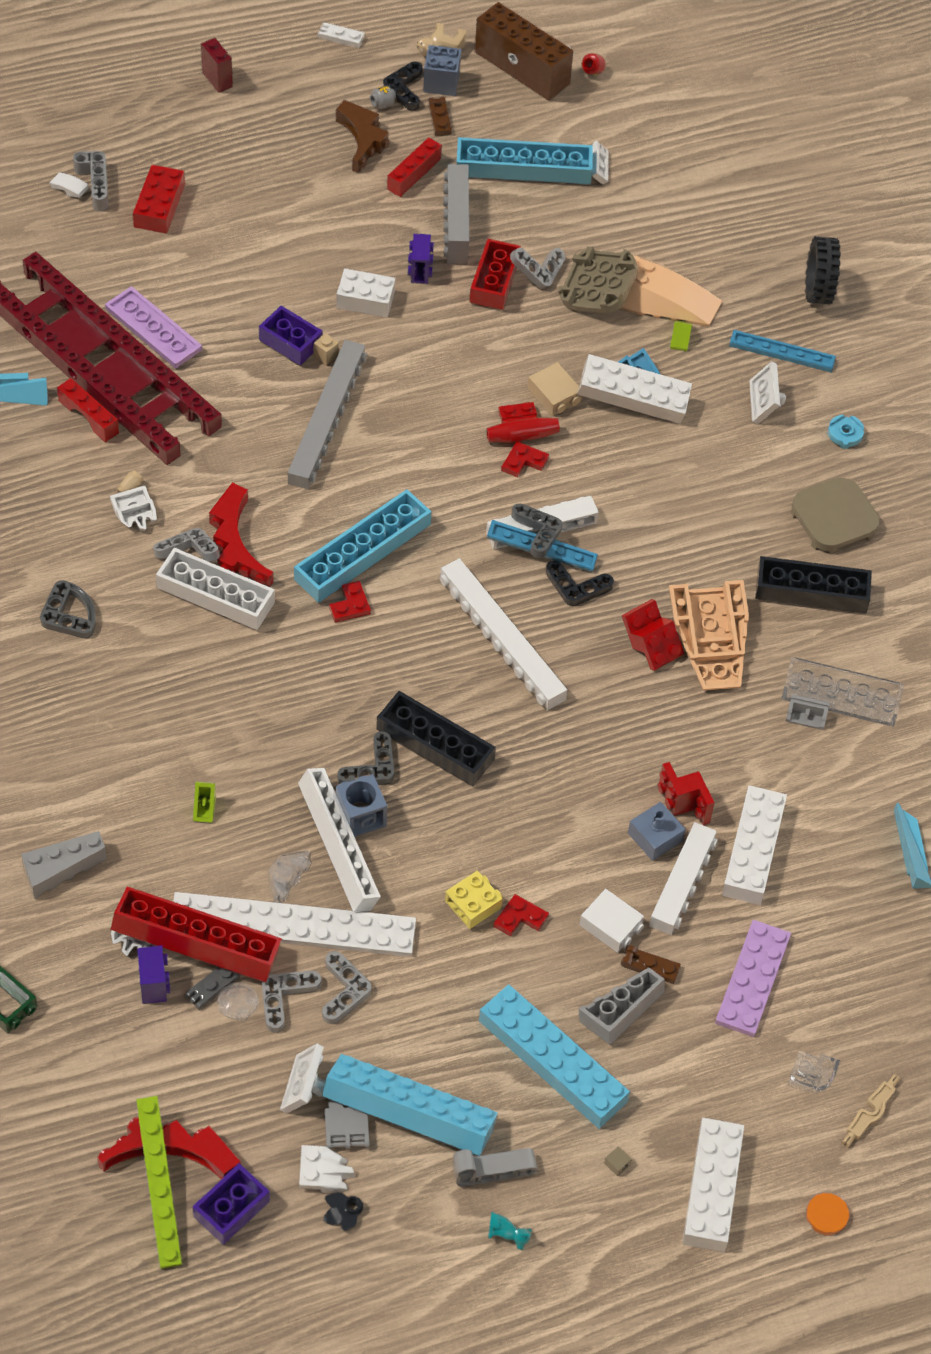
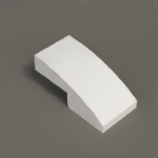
(72, 185)

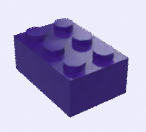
(289, 335)
(231, 1204)

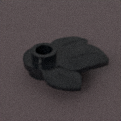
(340, 1212)

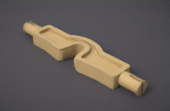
(865, 1118)

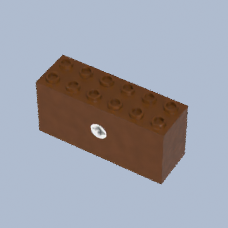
(523, 51)

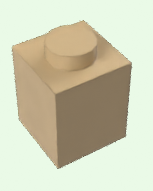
(326, 349)

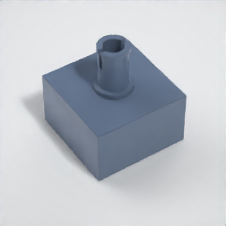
(656, 831)

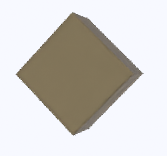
(617, 1161)

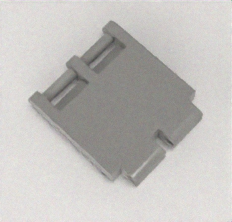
(345, 1126)

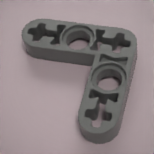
(545, 528)
(379, 767)

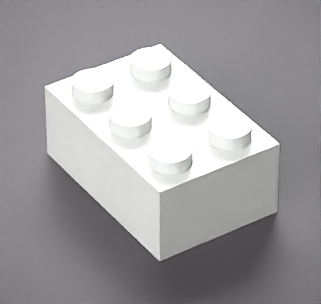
(365, 292)

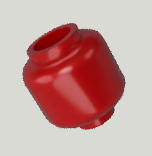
(593, 64)

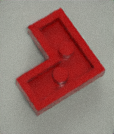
(521, 456)
(353, 606)
(519, 911)

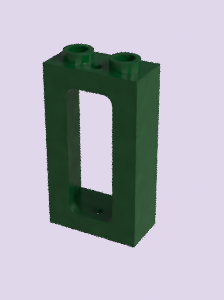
(22, 996)

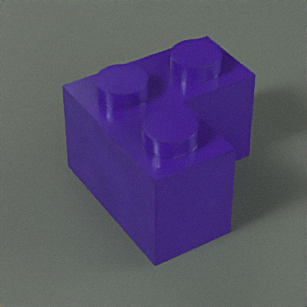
(153, 978)

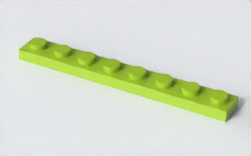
(159, 1182)

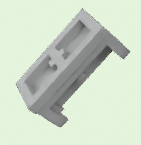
(807, 712)

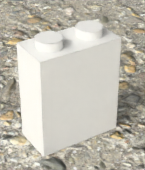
(612, 921)

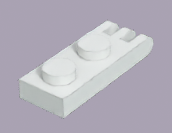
(341, 35)
(600, 163)

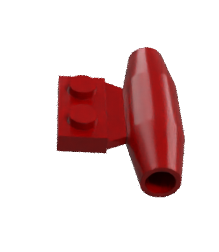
(520, 424)

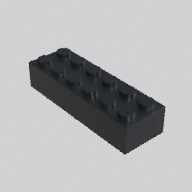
(813, 584)
(436, 738)

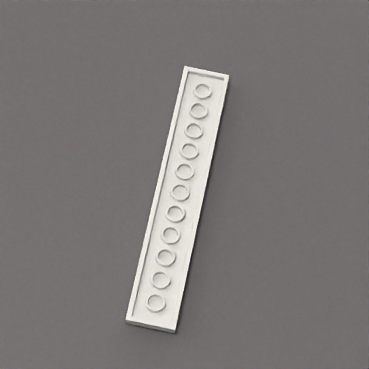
(313, 924)

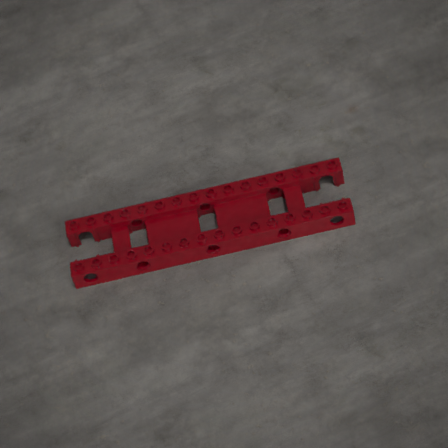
(116, 377)

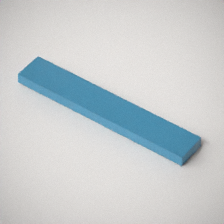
(782, 351)
(559, 551)

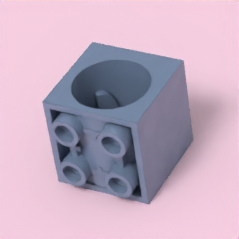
(442, 70)
(363, 818)

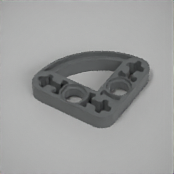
(57, 613)

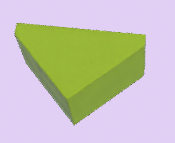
(681, 336)
(204, 801)

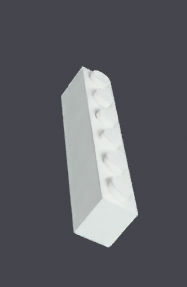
(572, 513)
(683, 878)

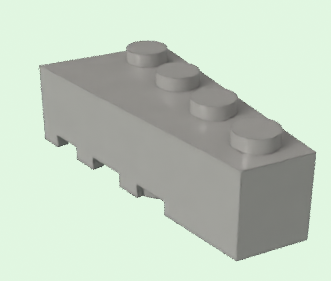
(62, 861)
(617, 1010)

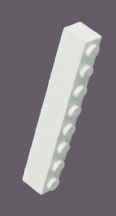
(339, 840)

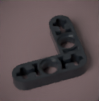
(399, 84)
(573, 589)

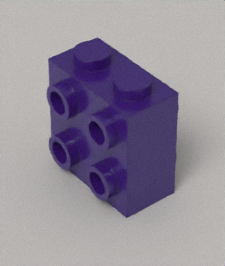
(420, 258)

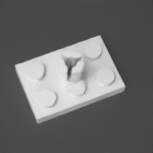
(765, 393)
(303, 1079)

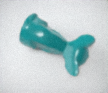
(505, 1228)

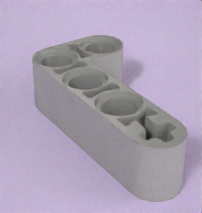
(95, 164)
(493, 1167)

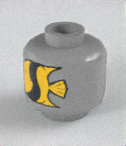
(382, 97)

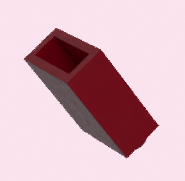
(216, 65)

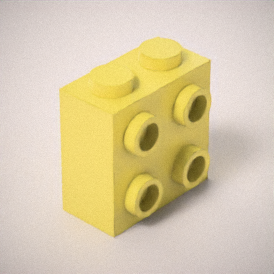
(473, 899)

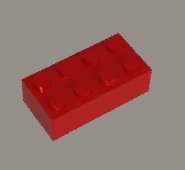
(159, 199)
(493, 275)

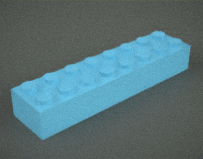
(526, 160)
(362, 545)
(554, 1056)
(410, 1104)

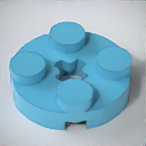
(842, 438)

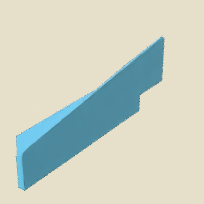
(19, 389)
(912, 848)

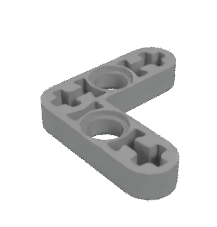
(540, 272)
(192, 538)
(280, 988)
(351, 988)

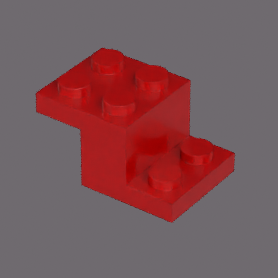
(652, 634)
(686, 793)

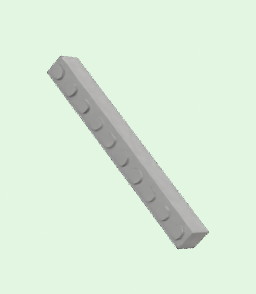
(326, 415)

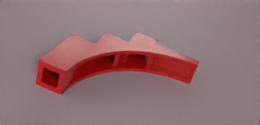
(234, 555)
(202, 1148)

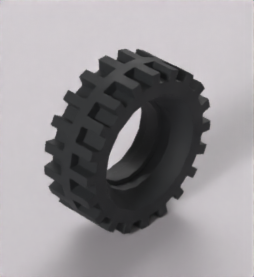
(822, 270)

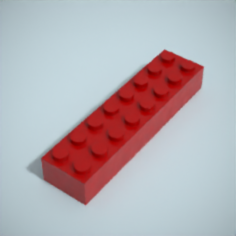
(196, 934)

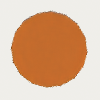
(827, 1214)

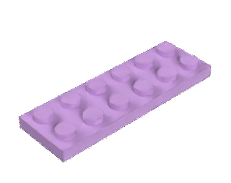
(153, 327)
(753, 978)

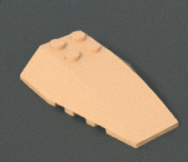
(669, 295)
(713, 631)

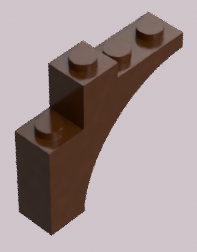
(365, 129)

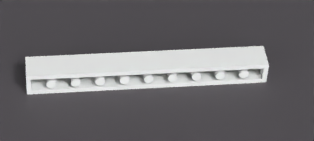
(503, 634)

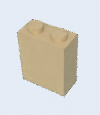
(554, 389)

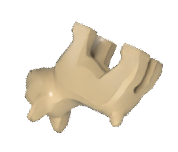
(441, 39)

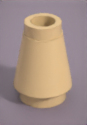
(131, 481)

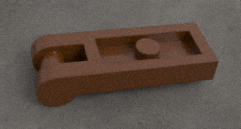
(439, 116)
(663, 967)

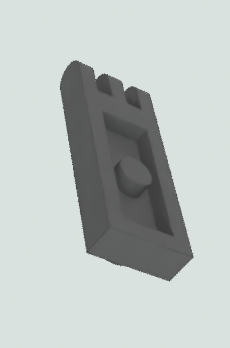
(211, 986)

